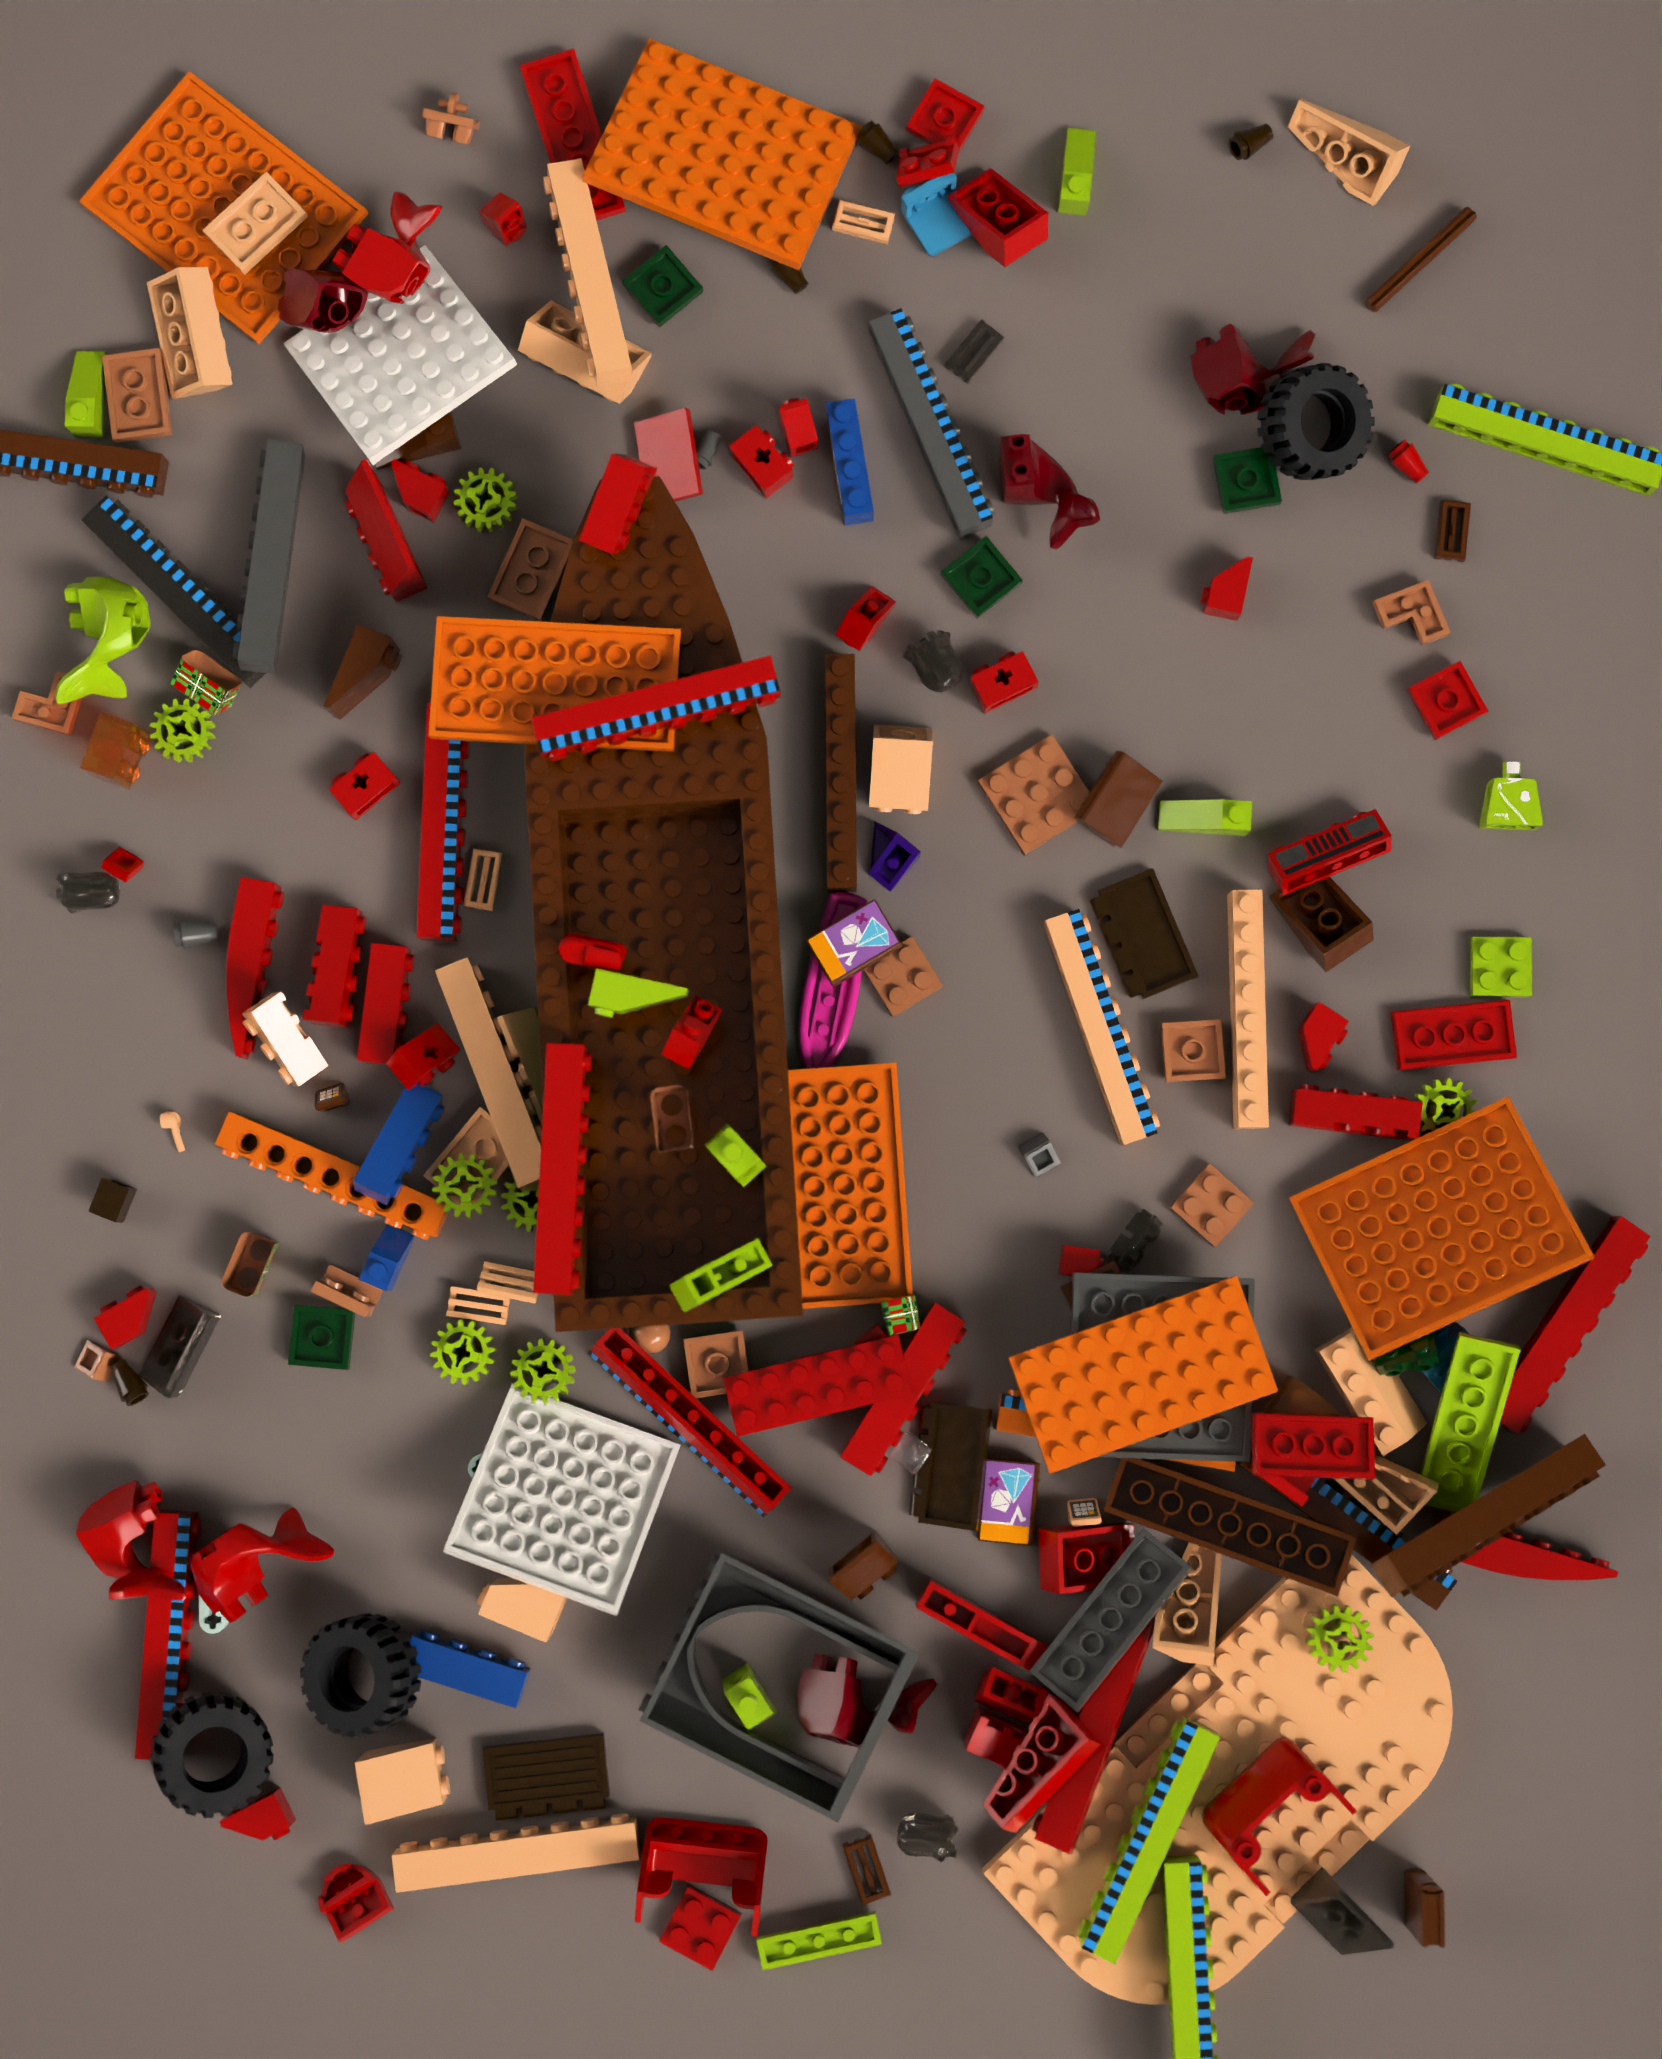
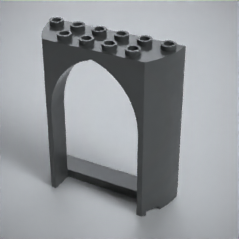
(689, 1714)

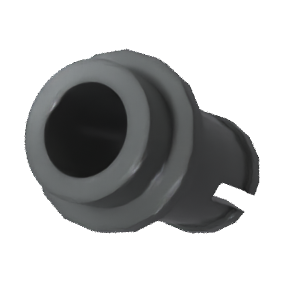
(707, 448)

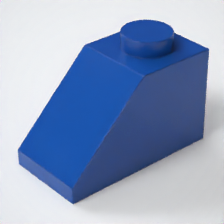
(387, 1258)

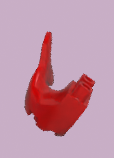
(389, 264)
(107, 1537)
(231, 1565)

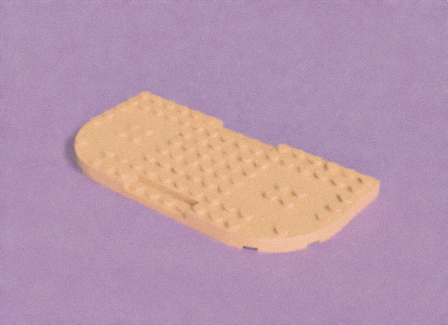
(1367, 1730)

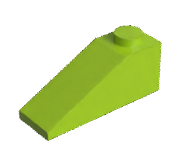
(1077, 171)
(86, 396)
(1206, 816)
(625, 993)
(720, 1275)

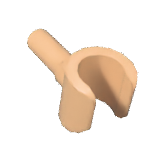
(173, 1120)

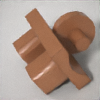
(437, 120)

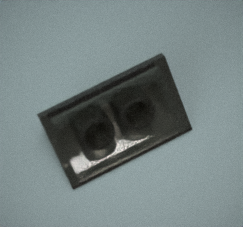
(179, 1347)
(1338, 1916)

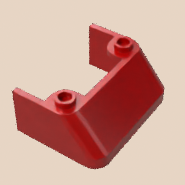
(1257, 1794)
(703, 1855)

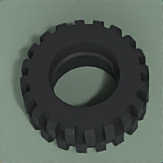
(1348, 415)
(328, 1680)
(239, 1783)

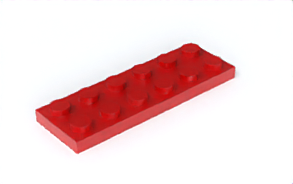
(567, 118)
(818, 1385)

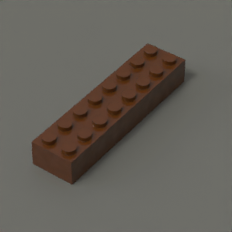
(1489, 1517)
(1230, 1524)

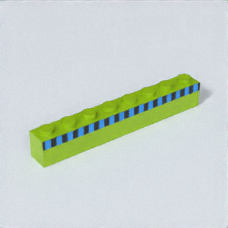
(1547, 439)
(1148, 1839)
(1187, 1957)

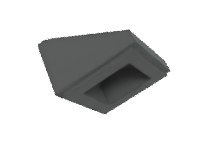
(1039, 1154)

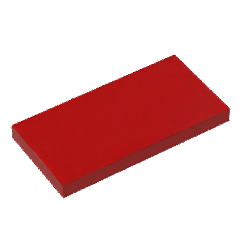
(1453, 1035)
(1313, 1446)

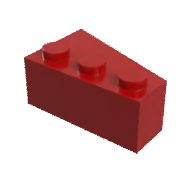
(617, 503)
(993, 1737)

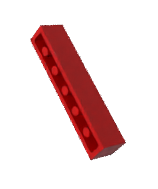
(884, 1419)

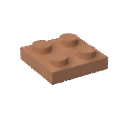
(903, 977)
(1193, 1050)
(1212, 1205)
(712, 1359)

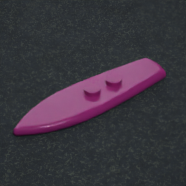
(826, 1010)

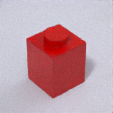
(1079, 1260)

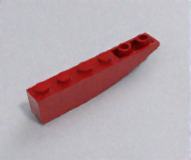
(249, 954)
(1536, 1560)
(980, 1624)

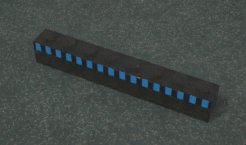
(168, 581)

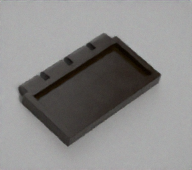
(1146, 933)
(954, 1468)
(545, 1773)

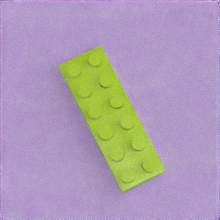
(1468, 1419)

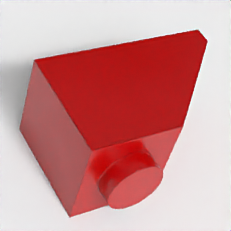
(1227, 591)
(865, 618)
(262, 1817)

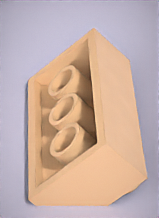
(189, 332)
(555, 341)
(1370, 1393)

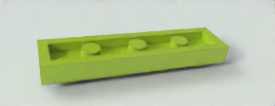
(819, 1940)

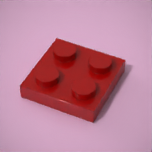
(944, 113)
(1447, 700)
(700, 1927)

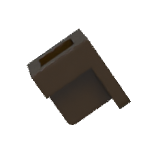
(112, 1200)

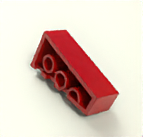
(335, 967)
(1355, 1114)
(1040, 1765)

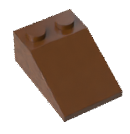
(432, 441)
(363, 669)
(1325, 921)
(862, 1567)

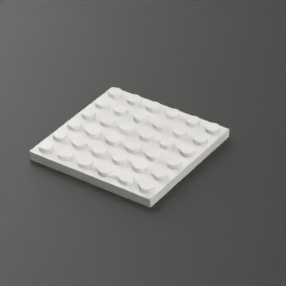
(402, 362)
(563, 1500)

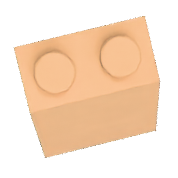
(901, 768)
(521, 1607)
(401, 1779)

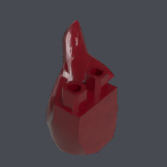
(320, 299)
(1234, 377)
(1036, 478)
(833, 1705)

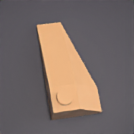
(1351, 150)
(523, 1040)
(1189, 1616)

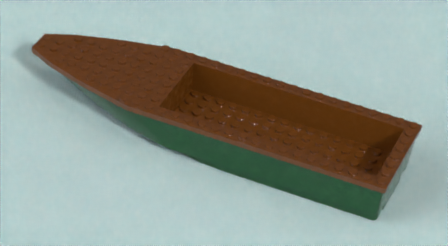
(682, 874)

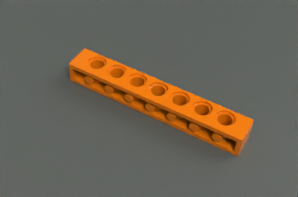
(238, 1128)

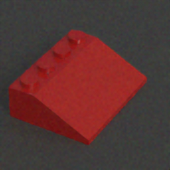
(383, 534)

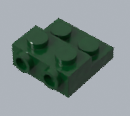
(1417, 1355)

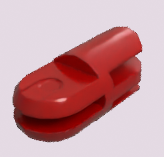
(592, 952)

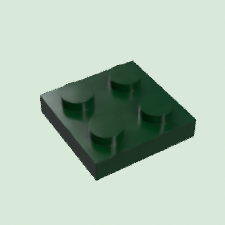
(662, 286)
(1246, 480)
(981, 577)
(321, 1337)

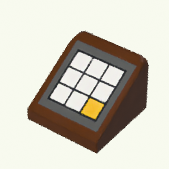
(331, 1098)

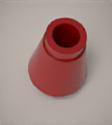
(1408, 461)

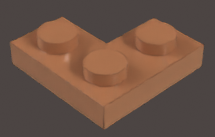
(1414, 604)
(46, 711)

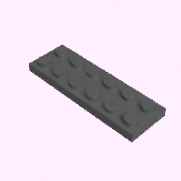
(1110, 1619)

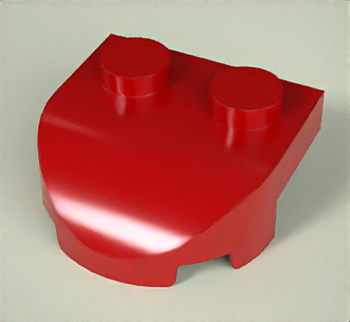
(353, 1899)

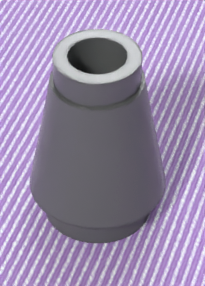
(194, 933)

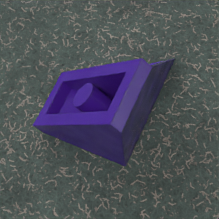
(891, 856)

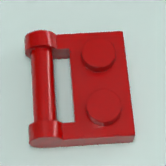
(927, 161)

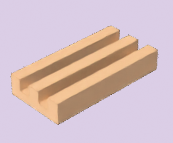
(861, 232)
(468, 903)
(510, 1277)
(454, 1301)

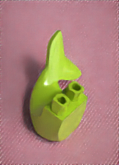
(120, 621)

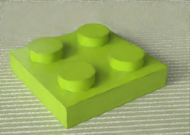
(1500, 966)

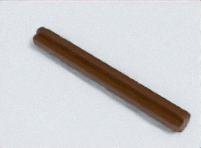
(1420, 259)

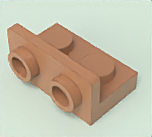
(347, 1291)

